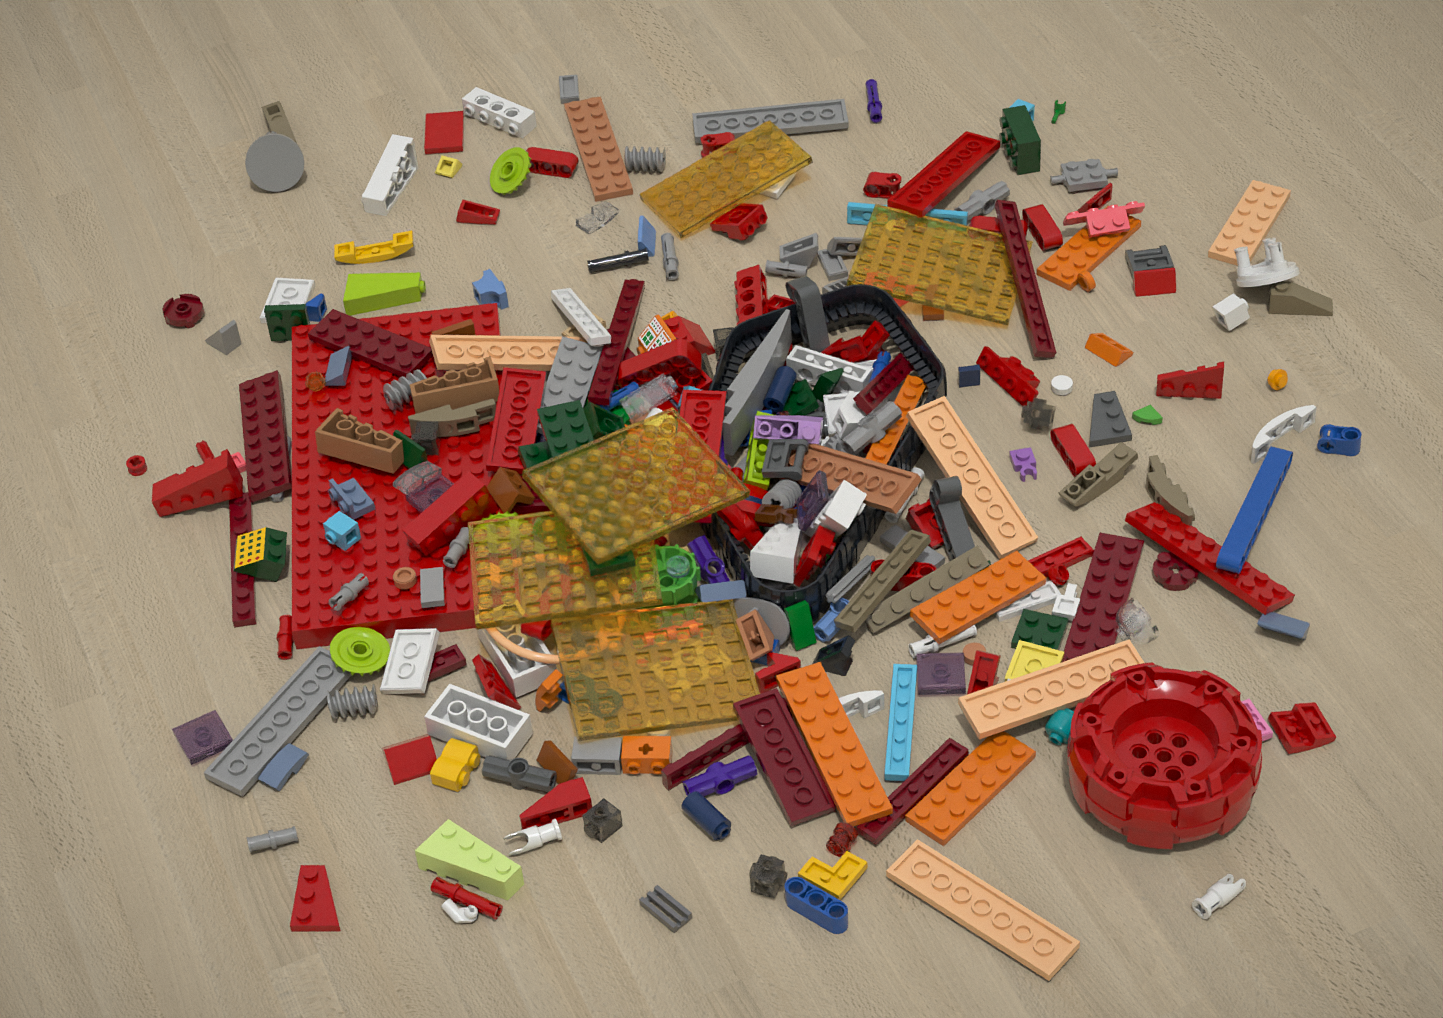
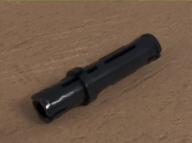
(642, 255)

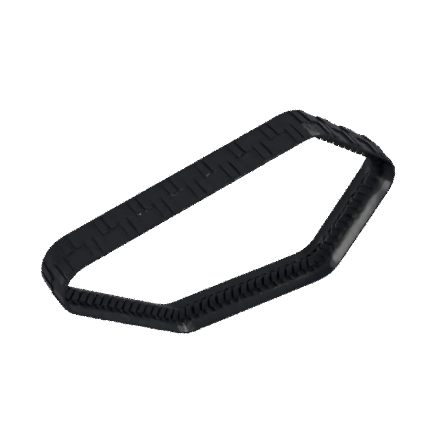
(842, 308)

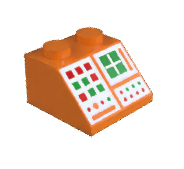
(654, 335)

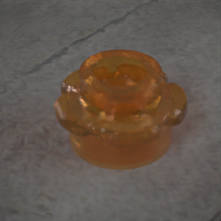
(315, 381)

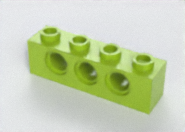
(755, 459)

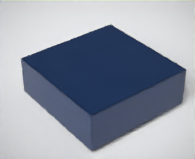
(969, 376)

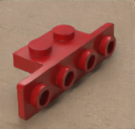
(1010, 375)

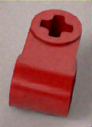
(715, 142)
(882, 184)

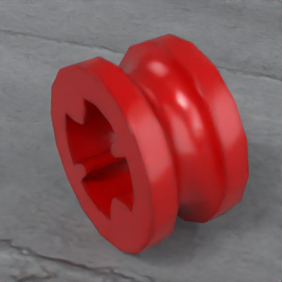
(141, 466)

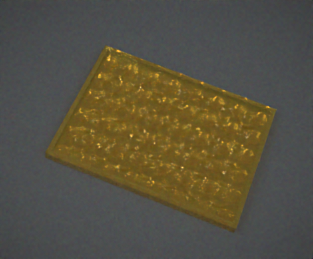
(635, 485)

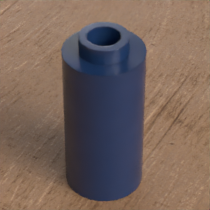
(780, 389)
(706, 815)

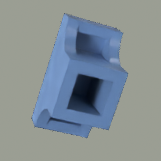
(490, 290)

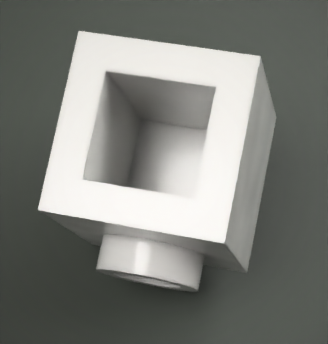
(1231, 312)

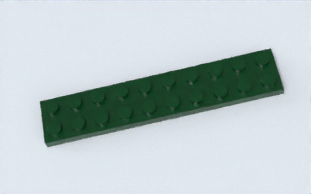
(564, 430)

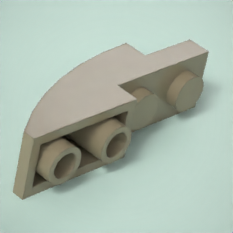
(277, 119)
(459, 420)
(1100, 478)
(1165, 493)

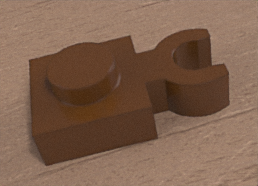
(773, 513)

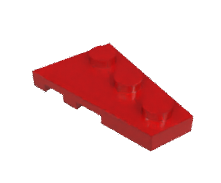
(1192, 384)
(493, 683)
(313, 902)

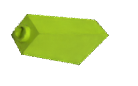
(381, 290)

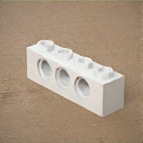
(499, 112)
(812, 364)

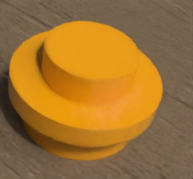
(1277, 379)

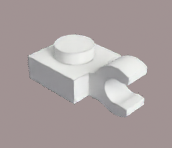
(1067, 604)

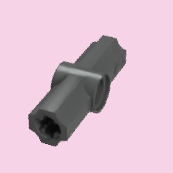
(519, 773)

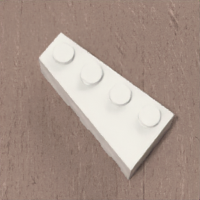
(391, 175)

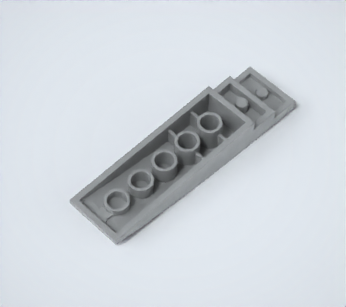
(752, 383)

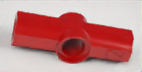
(741, 525)

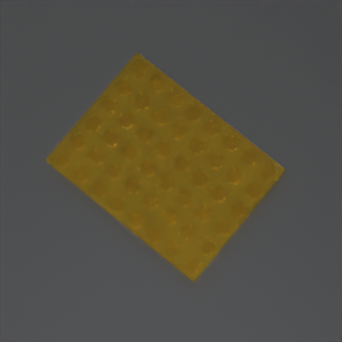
(936, 264)
(537, 572)
(653, 668)

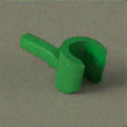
(1058, 109)

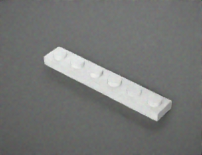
(581, 317)

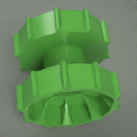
(676, 590)

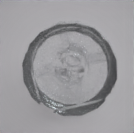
(1135, 624)

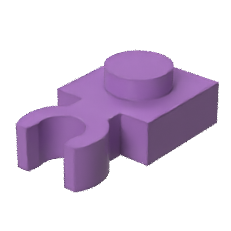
(1024, 461)

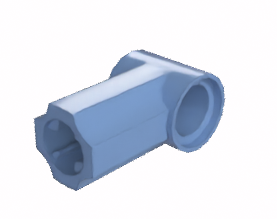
(826, 627)

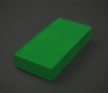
(801, 625)

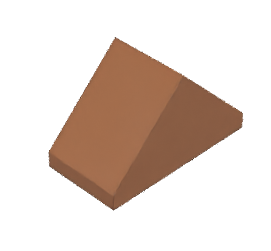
(755, 634)

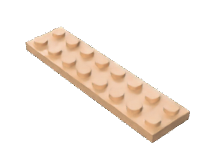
(505, 351)
(982, 489)
(1044, 690)
(983, 909)

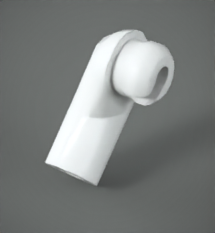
(460, 915)

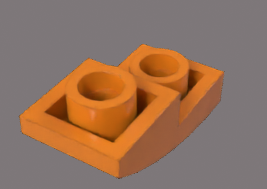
(548, 690)

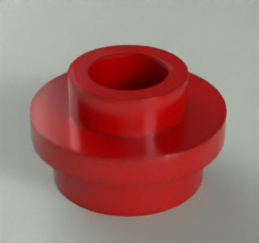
(1058, 574)

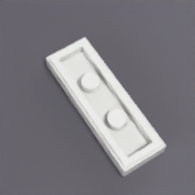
(1037, 599)

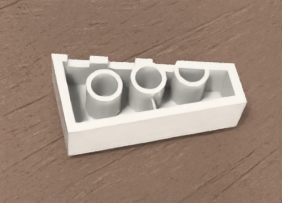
(840, 510)
(777, 553)

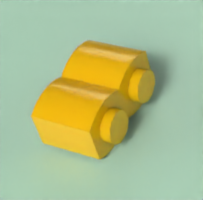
(455, 765)

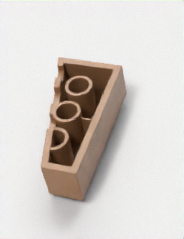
(457, 388)

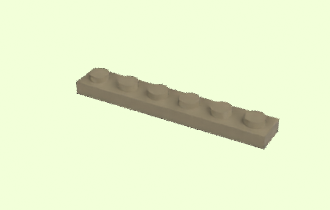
(882, 581)
(926, 588)

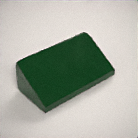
(827, 383)
(413, 452)

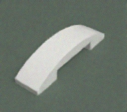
(1296, 419)
(864, 702)

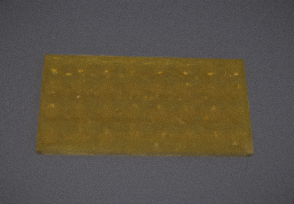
(725, 178)

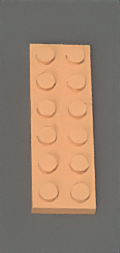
(1249, 221)

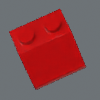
(691, 332)

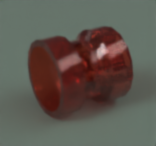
(842, 838)

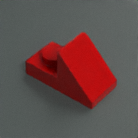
(873, 340)
(849, 350)
(777, 665)
(984, 671)

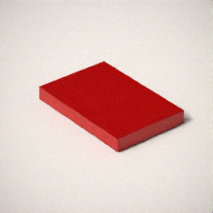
(444, 132)

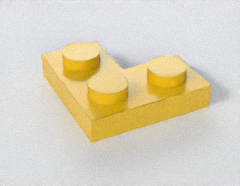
(835, 879)

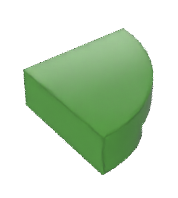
(1147, 414)

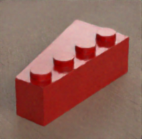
(198, 486)

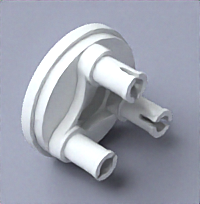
(1269, 271)

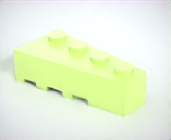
(471, 861)

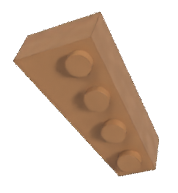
(358, 443)

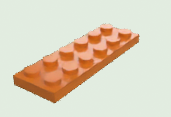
(1082, 254)
(977, 597)
(970, 787)

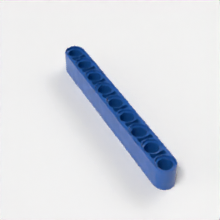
(1254, 510)

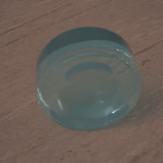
(678, 566)

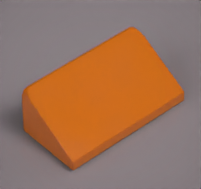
(1108, 349)

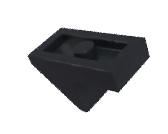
(836, 656)

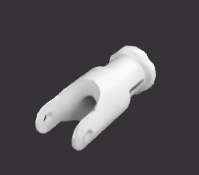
(537, 836)
(1218, 896)

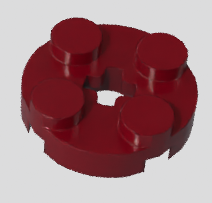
(175, 314)
(1164, 573)

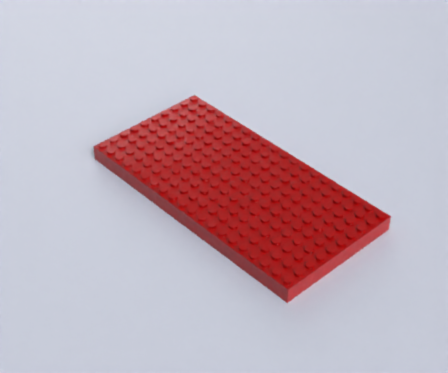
(324, 567)

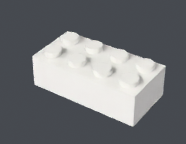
(520, 673)
(478, 721)

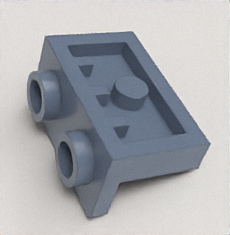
(351, 498)

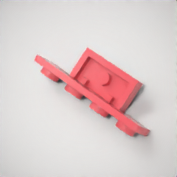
(1105, 221)

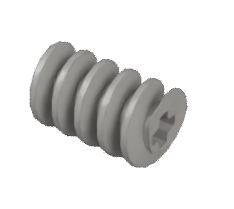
(645, 159)
(401, 389)
(783, 494)
(352, 702)

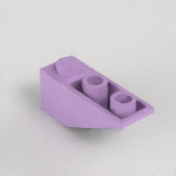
(788, 427)

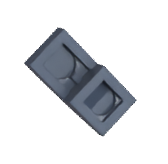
(282, 765)

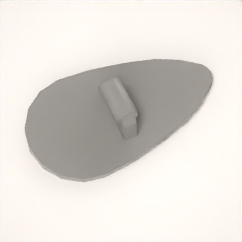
(770, 612)

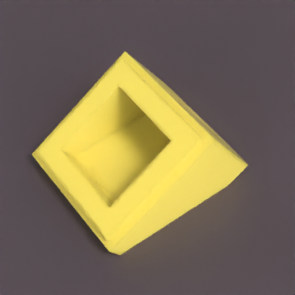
(448, 166)

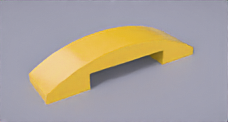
(376, 252)

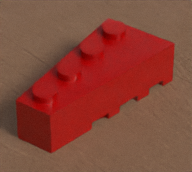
(441, 521)

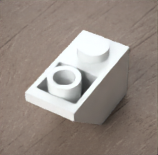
(847, 416)

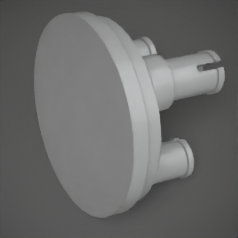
(274, 162)

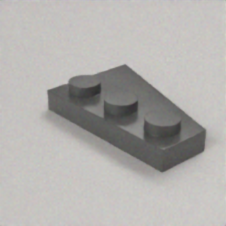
(1108, 421)

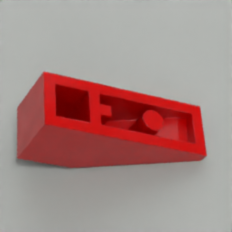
(563, 803)

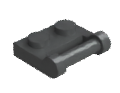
(1149, 259)
(778, 456)

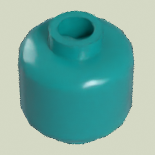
(1059, 726)

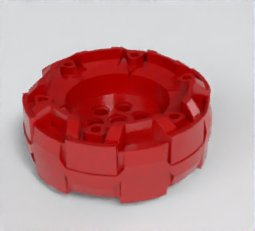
(1164, 755)

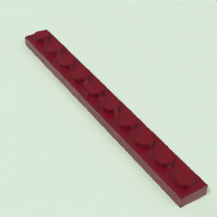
(1025, 279)
(613, 353)

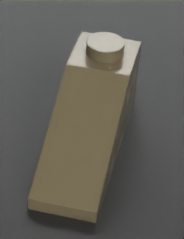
(1297, 300)

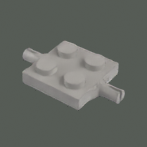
(1083, 175)

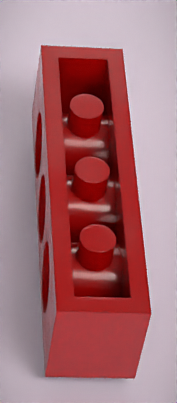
(751, 293)

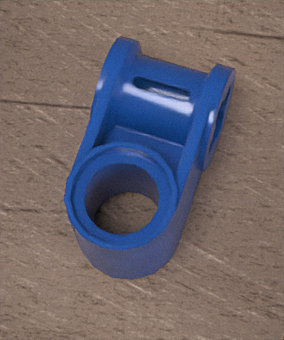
(1342, 440)

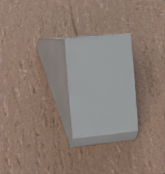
(800, 251)
(226, 338)

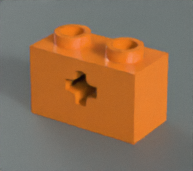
(646, 754)

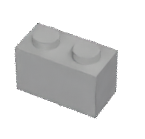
(598, 756)

